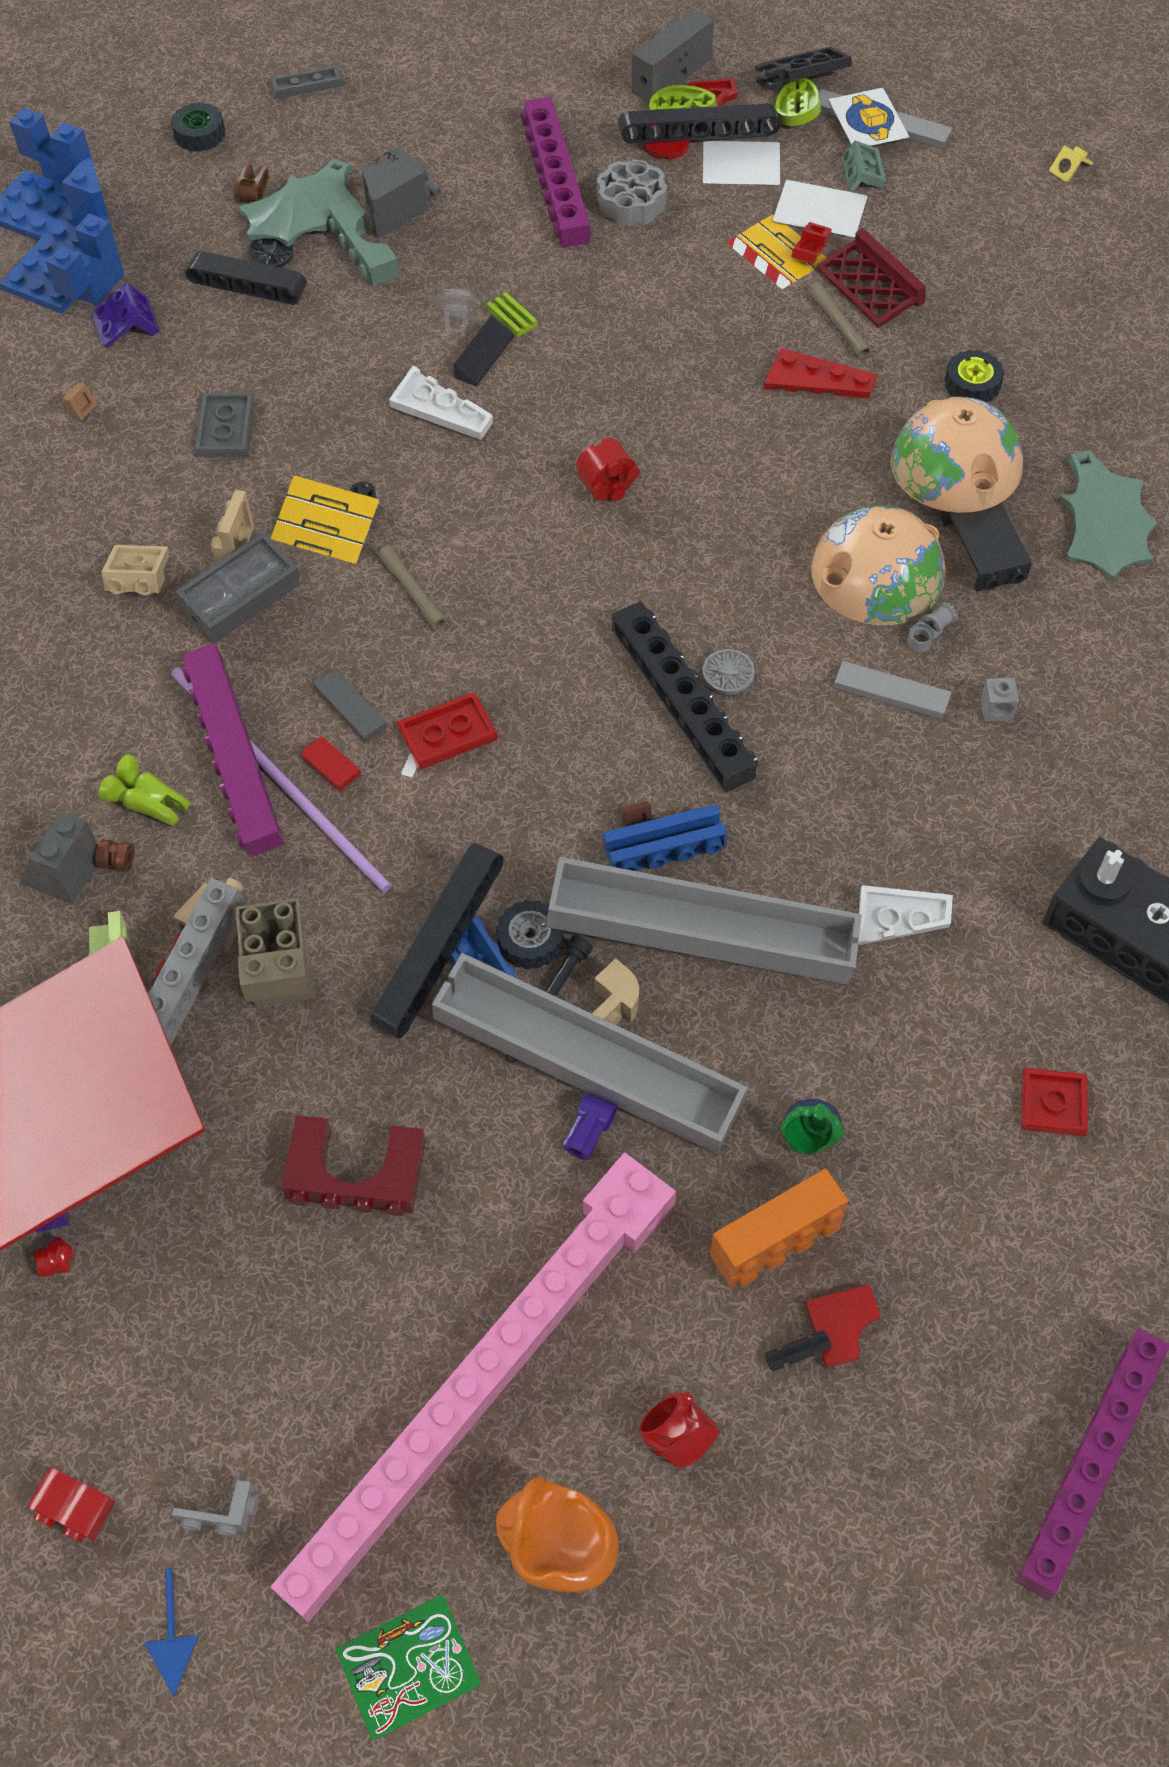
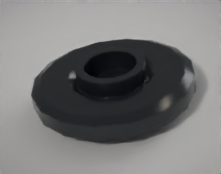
(270, 252)

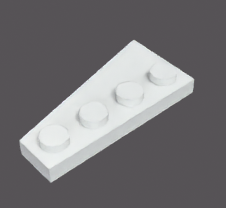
(429, 401)

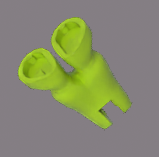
(146, 795)

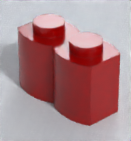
(70, 1504)

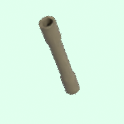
(853, 337)
(427, 607)

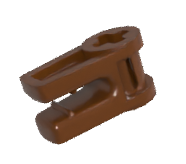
(251, 187)

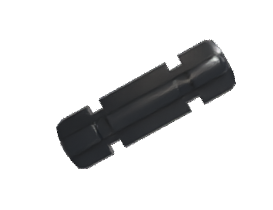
(798, 1350)

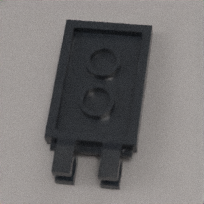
(802, 66)

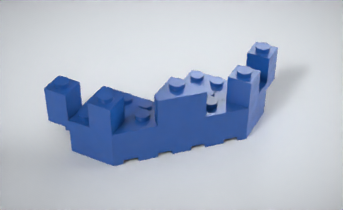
(65, 215)

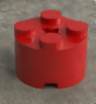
(607, 470)

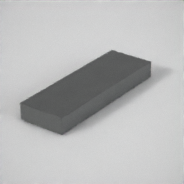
(306, 82)
(350, 705)

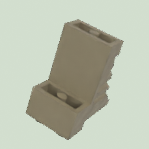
(274, 953)

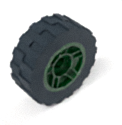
(198, 126)

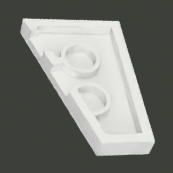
(901, 913)

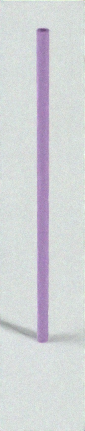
(303, 802)

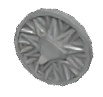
(728, 671)

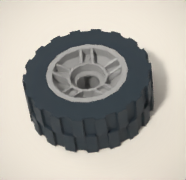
(516, 925)

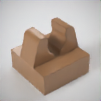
(79, 401)

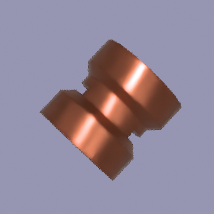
(114, 855)

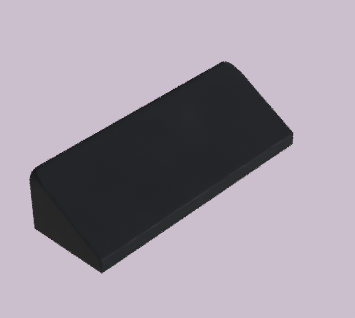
(482, 352)

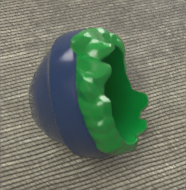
(812, 1126)

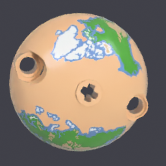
(947, 445)
(890, 565)

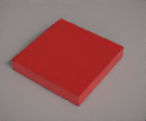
(1054, 1102)

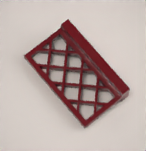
(887, 269)

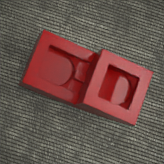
(812, 243)

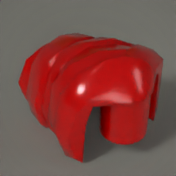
(53, 1257)

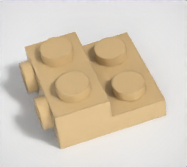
(234, 527)
(135, 569)

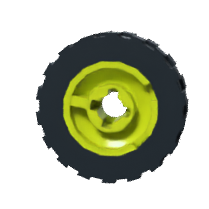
(974, 375)

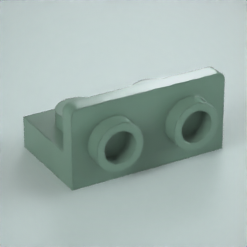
(863, 164)

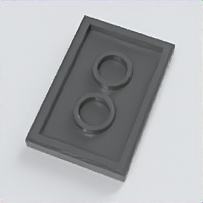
(224, 425)

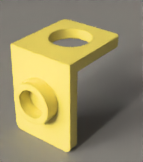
(1075, 156)

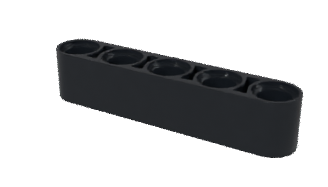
(246, 277)

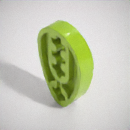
(682, 97)
(789, 97)

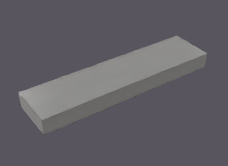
(892, 689)

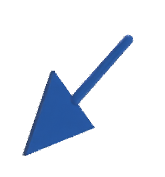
(174, 1653)

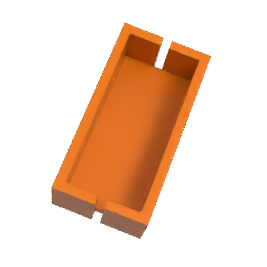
(778, 1229)

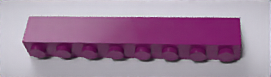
(233, 751)

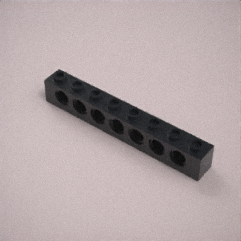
(684, 696)

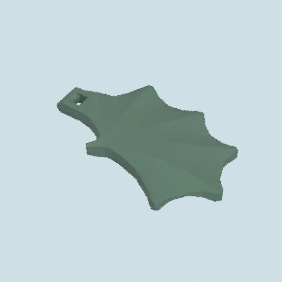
(299, 205)
(1107, 517)

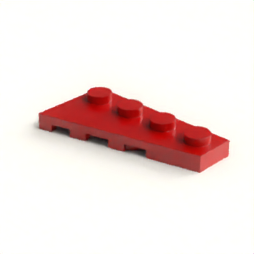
(805, 372)

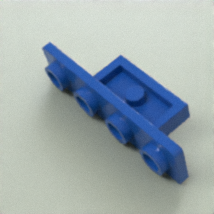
(479, 946)

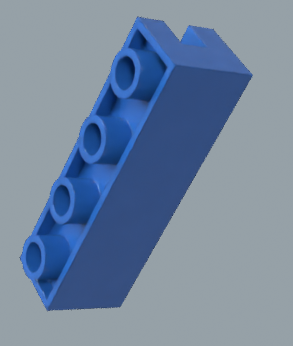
(666, 839)

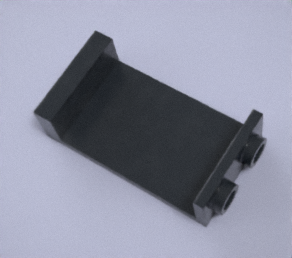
(991, 546)

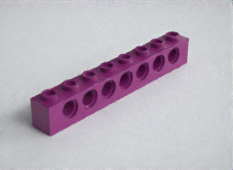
(555, 172)
(1092, 1465)

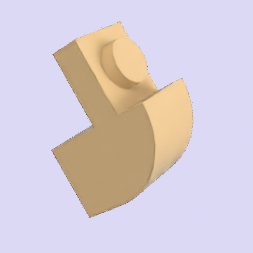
(619, 990)

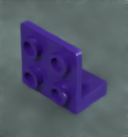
(123, 311)

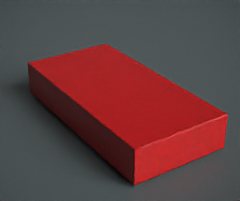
(330, 763)

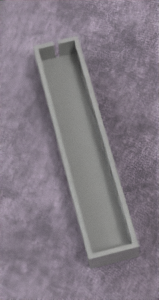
(704, 920)
(589, 1053)

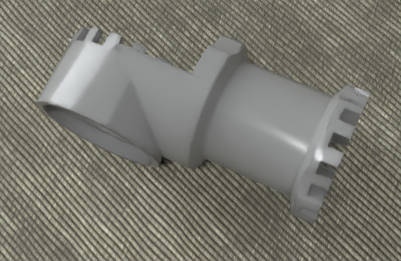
(931, 626)

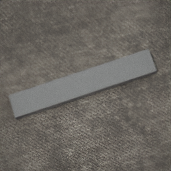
(917, 128)

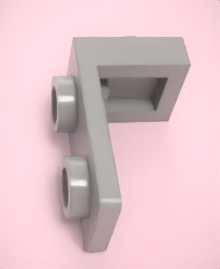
(243, 1506)

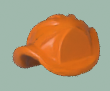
(557, 1537)

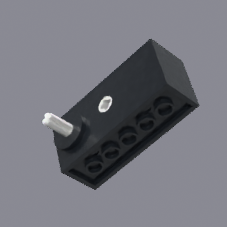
(1117, 914)

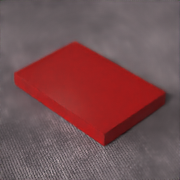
(447, 730)

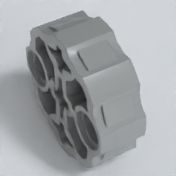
(631, 192)

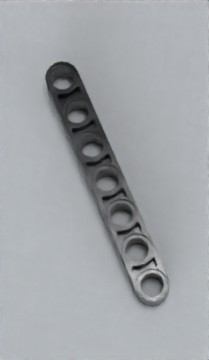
(708, 129)
(436, 940)

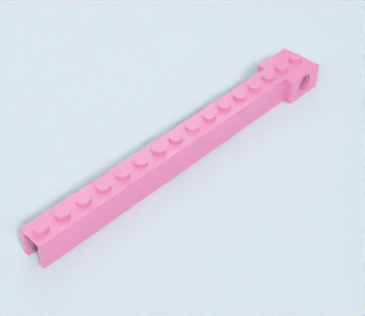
(618, 1214)

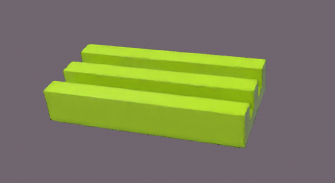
(515, 312)

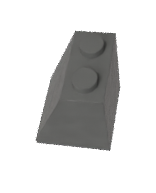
(395, 193)
(62, 859)

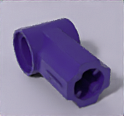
(592, 1119)

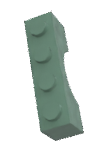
(374, 260)

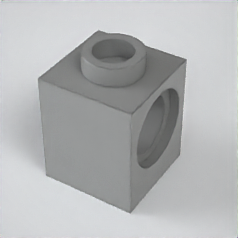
(999, 699)

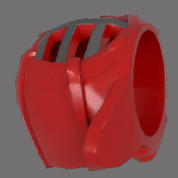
(678, 1430)

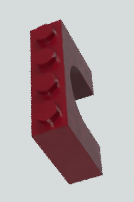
(390, 1189)

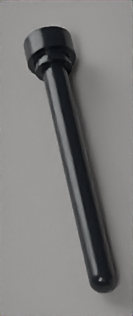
(577, 950)

